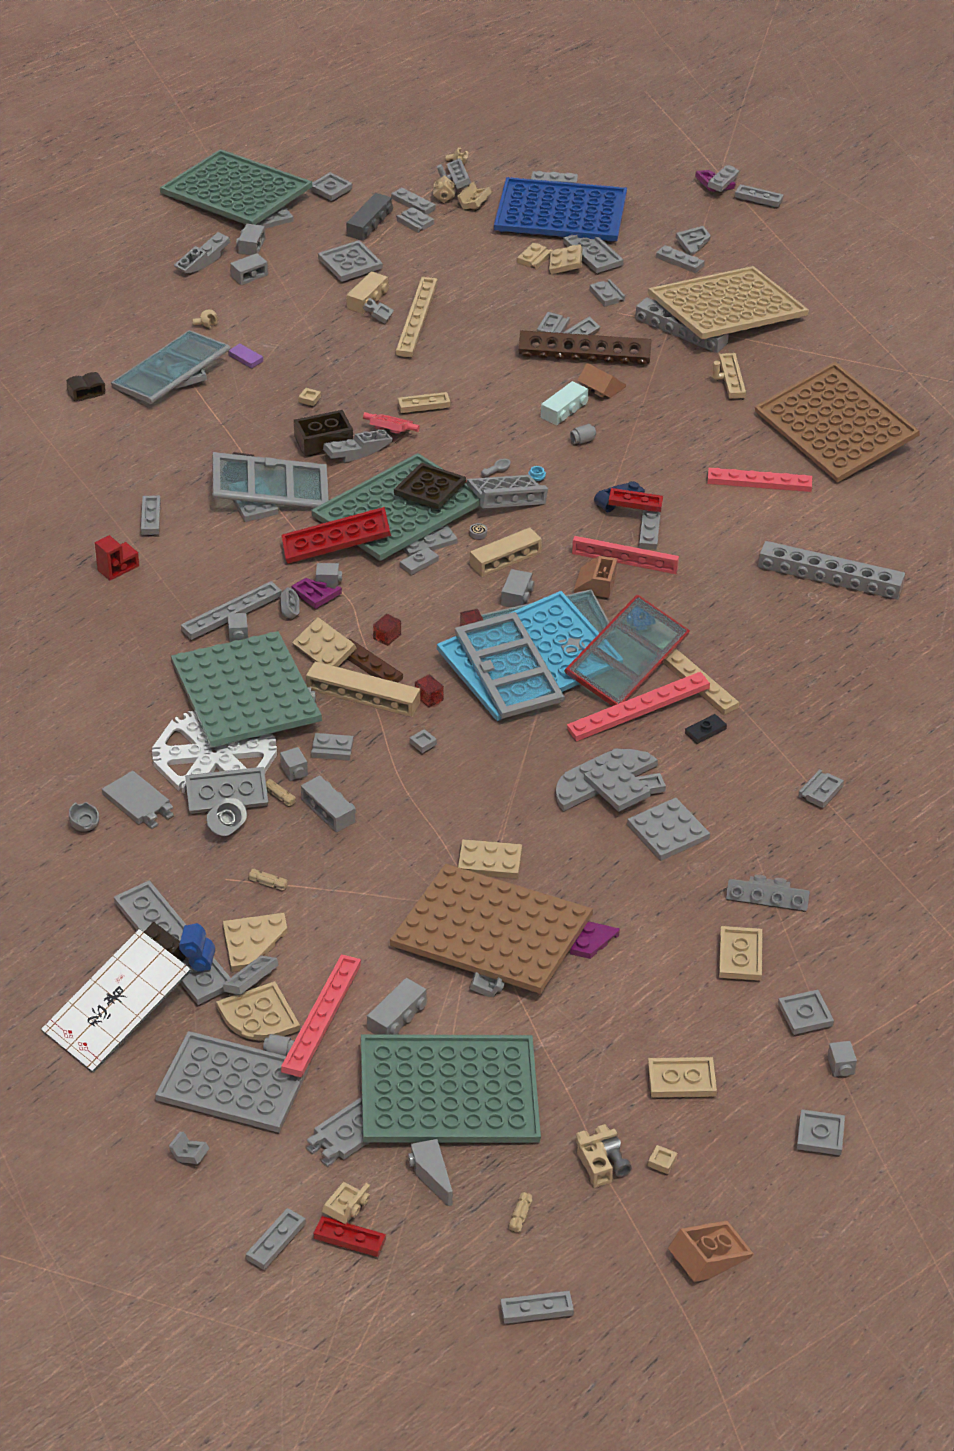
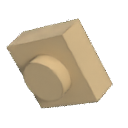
(309, 396)
(662, 1159)

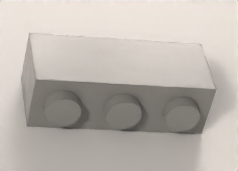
(328, 803)
(397, 1008)

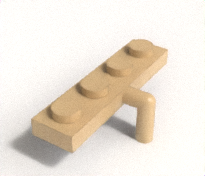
(730, 374)

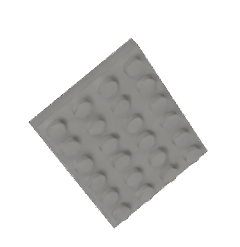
(230, 1082)

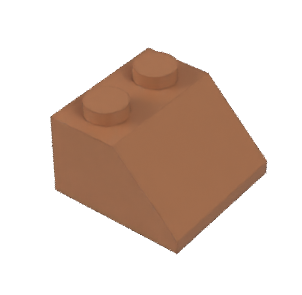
(600, 381)

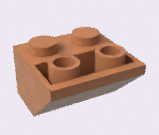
(598, 576)

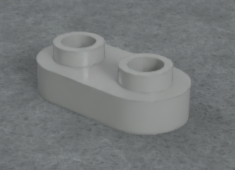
(289, 603)

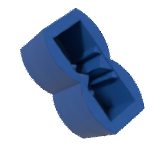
(197, 947)

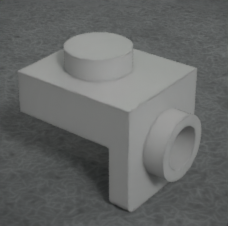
(486, 985)
(188, 1151)

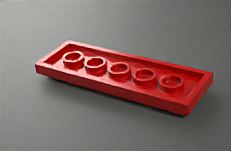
(336, 535)

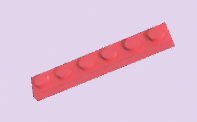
(759, 479)
(626, 554)

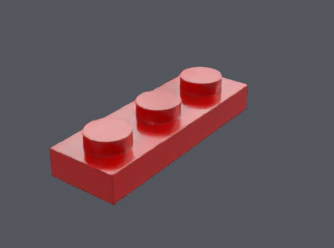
(635, 500)
(349, 1236)

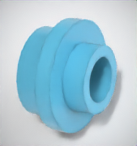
(537, 473)

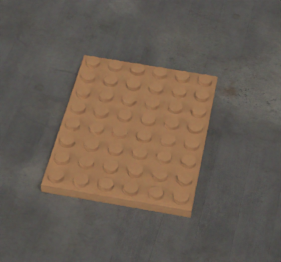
(836, 421)
(492, 928)

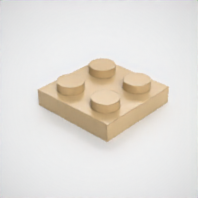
(566, 259)

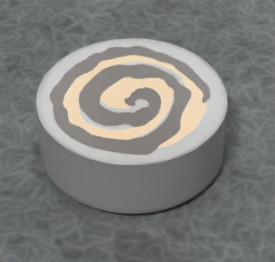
(478, 531)

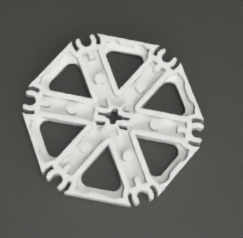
(202, 754)

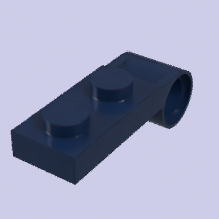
(602, 496)

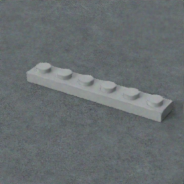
(241, 604)

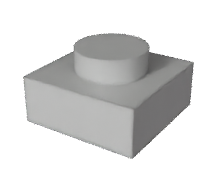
(423, 741)

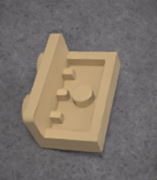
(473, 197)
(346, 1202)

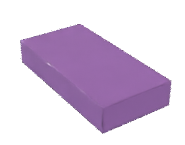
(245, 355)

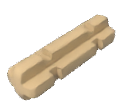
(280, 792)
(268, 879)
(520, 1212)

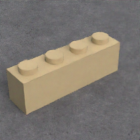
(505, 552)

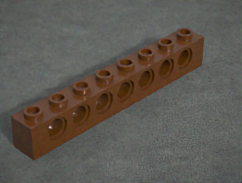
(577, 341)

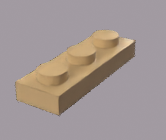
(423, 402)

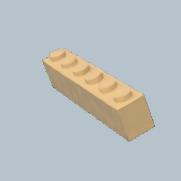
(363, 689)

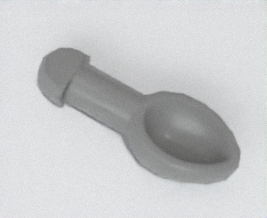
(499, 466)

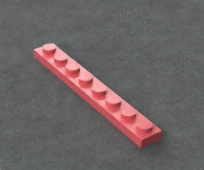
(638, 706)
(320, 1016)

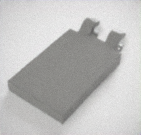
(138, 799)
(339, 1134)

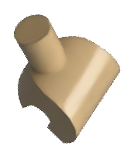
(457, 155)
(207, 318)

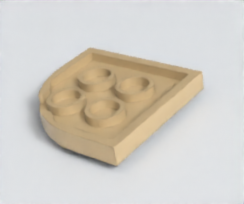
(259, 1013)

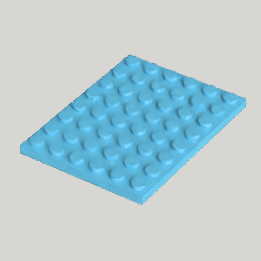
(546, 623)

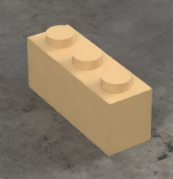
(372, 287)

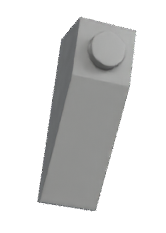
(430, 1168)

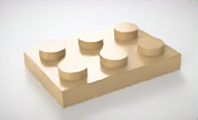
(324, 644)
(491, 858)
(740, 953)
(682, 1077)

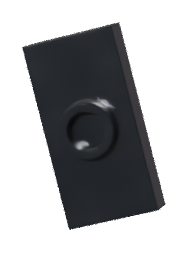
(705, 728)

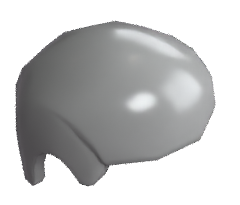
(83, 816)

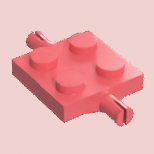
(395, 424)

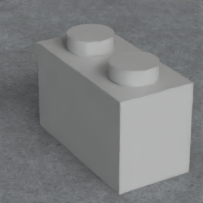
(251, 239)
(249, 269)
(517, 588)

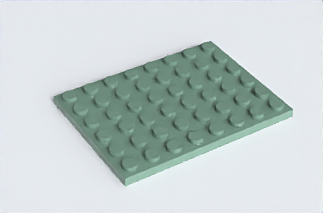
(236, 187)
(406, 518)
(245, 689)
(449, 1088)

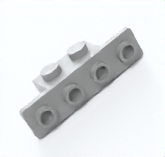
(768, 892)

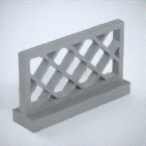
(508, 491)

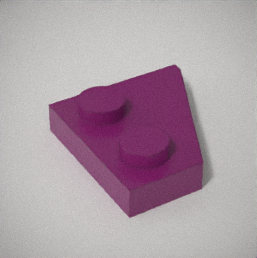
(705, 175)
(315, 592)
(592, 939)

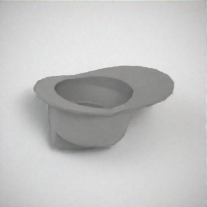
(226, 816)

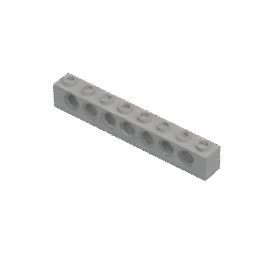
(831, 570)

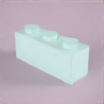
(564, 403)

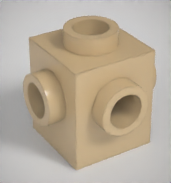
(444, 189)

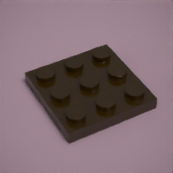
(429, 486)

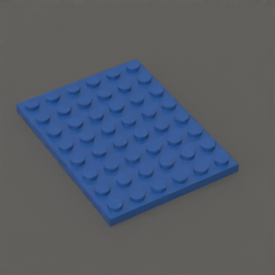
(560, 209)

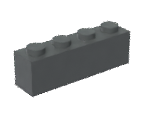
(369, 216)

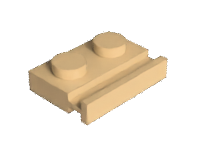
(534, 255)

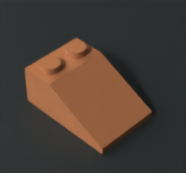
(709, 1249)

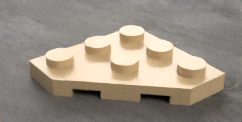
(252, 937)

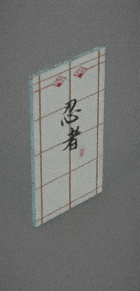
(116, 1000)

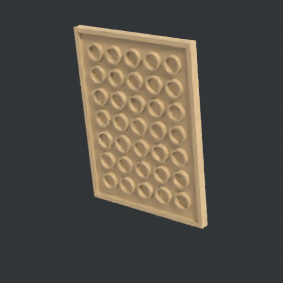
(727, 302)

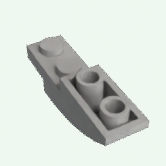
(205, 255)
(362, 445)

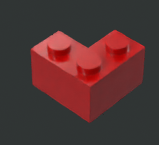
(115, 558)

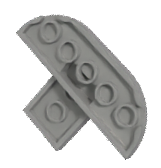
(608, 775)

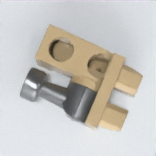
(596, 1151)

